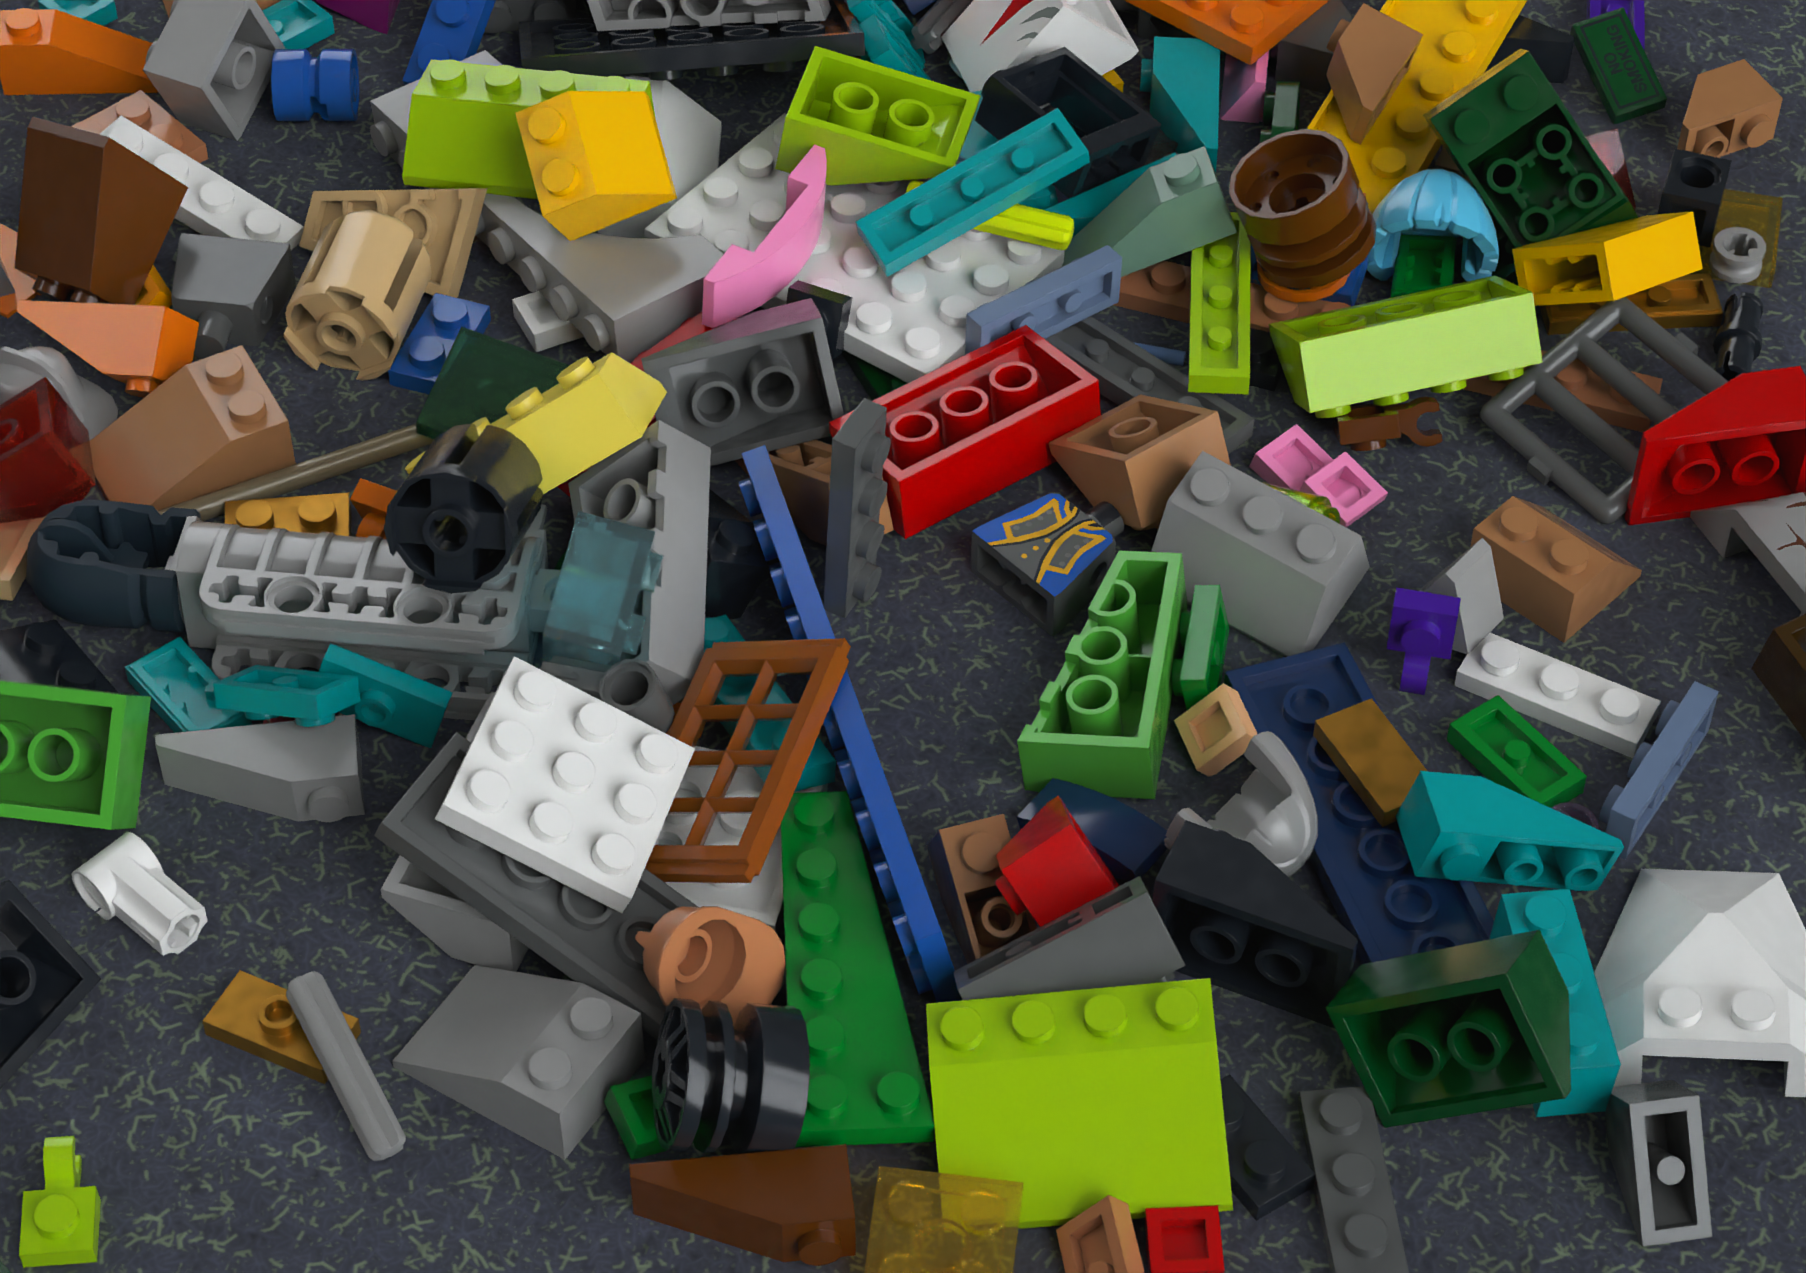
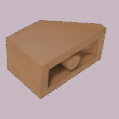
(1368, 66)

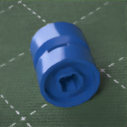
(315, 85)

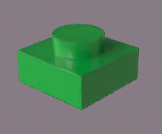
(632, 1113)

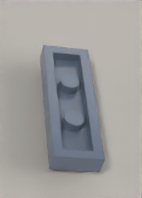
(1050, 301)
(1658, 766)

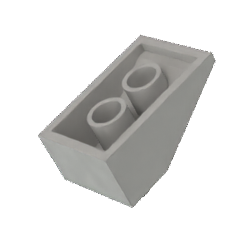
(527, 1052)

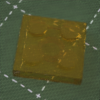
(943, 1223)

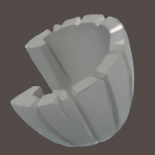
(1271, 812)

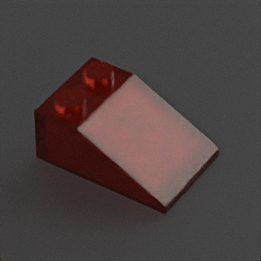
(41, 454)

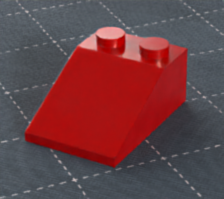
(1724, 449)

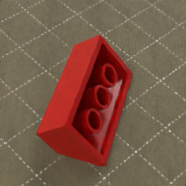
(978, 426)

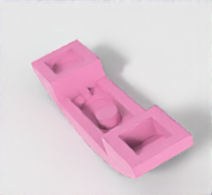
(749, 279)

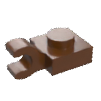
(1371, 425)

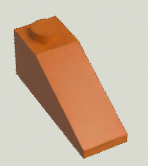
(68, 55)
(120, 340)

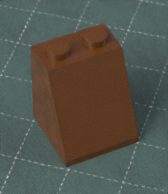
(90, 215)

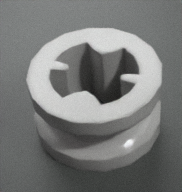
(1739, 242)

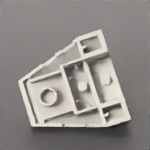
(1707, 972)

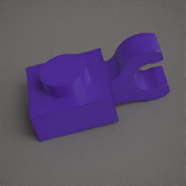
(1422, 628)

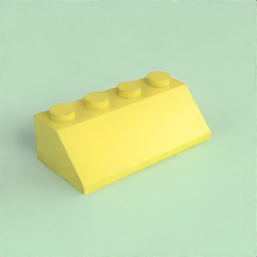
(581, 418)

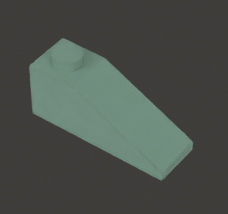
(1160, 215)

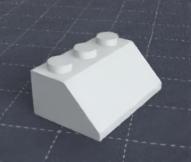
(690, 146)

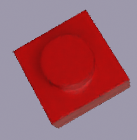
(1184, 1240)

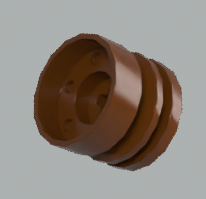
(1303, 208)

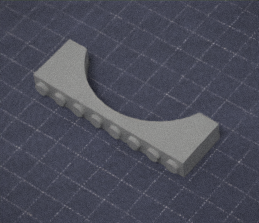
(609, 287)

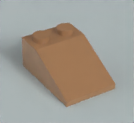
(194, 435)

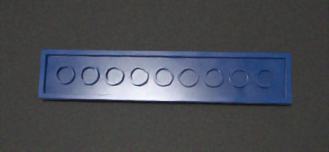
(846, 727)

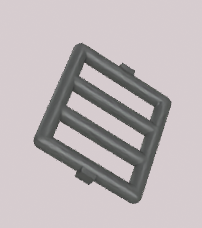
(1581, 345)

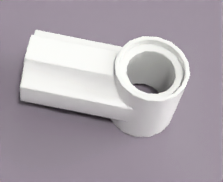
(132, 885)

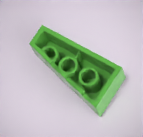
(1114, 694)

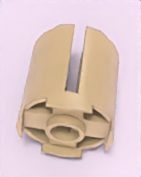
(358, 294)

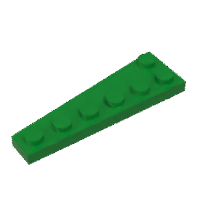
(843, 980)

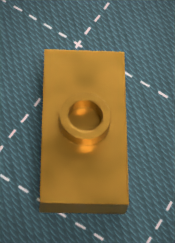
(262, 1022)

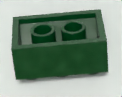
(1458, 1029)

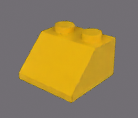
(595, 159)

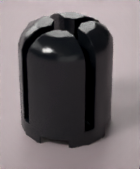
(463, 503)

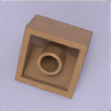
(1139, 455)
(1551, 567)

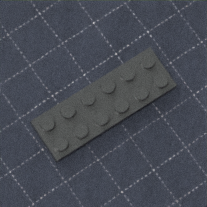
(548, 917)

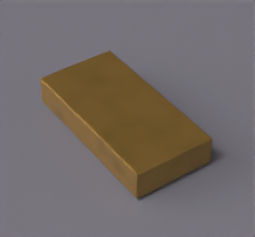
(1370, 757)

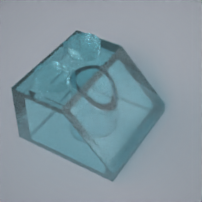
(600, 591)

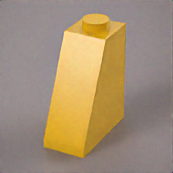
(1609, 260)

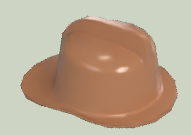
(713, 957)

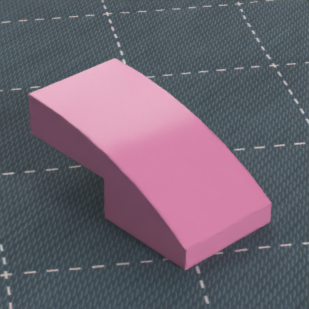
(1302, 465)

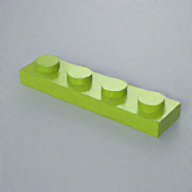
(1220, 315)

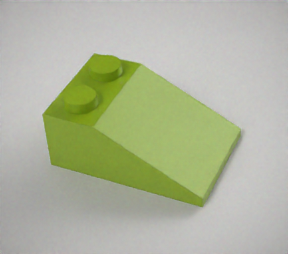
(874, 121)

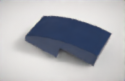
(1118, 832)

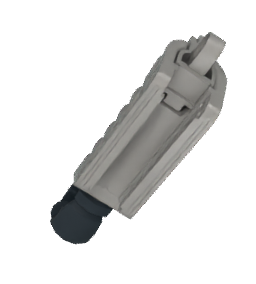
(288, 594)

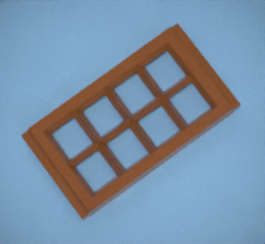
(739, 863)

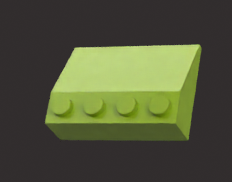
(1083, 1097)

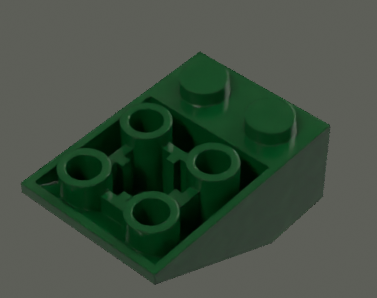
(1524, 152)

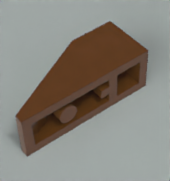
(763, 1202)

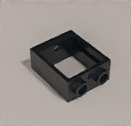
(1115, 126)

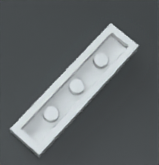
(211, 202)

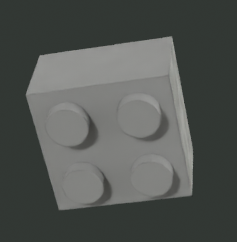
(213, 63)

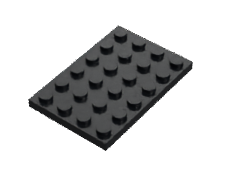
(664, 52)

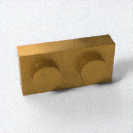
(294, 513)

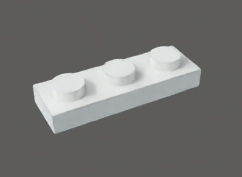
(1559, 694)

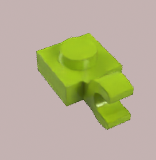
(64, 1218)

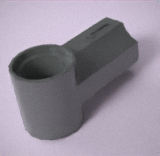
(618, 687)

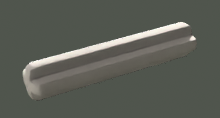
(345, 1066)

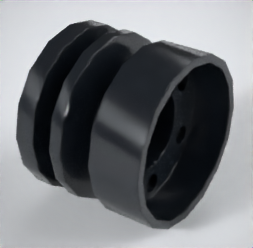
(730, 1077)

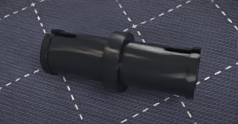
(1738, 339)

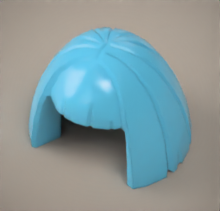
(1434, 205)

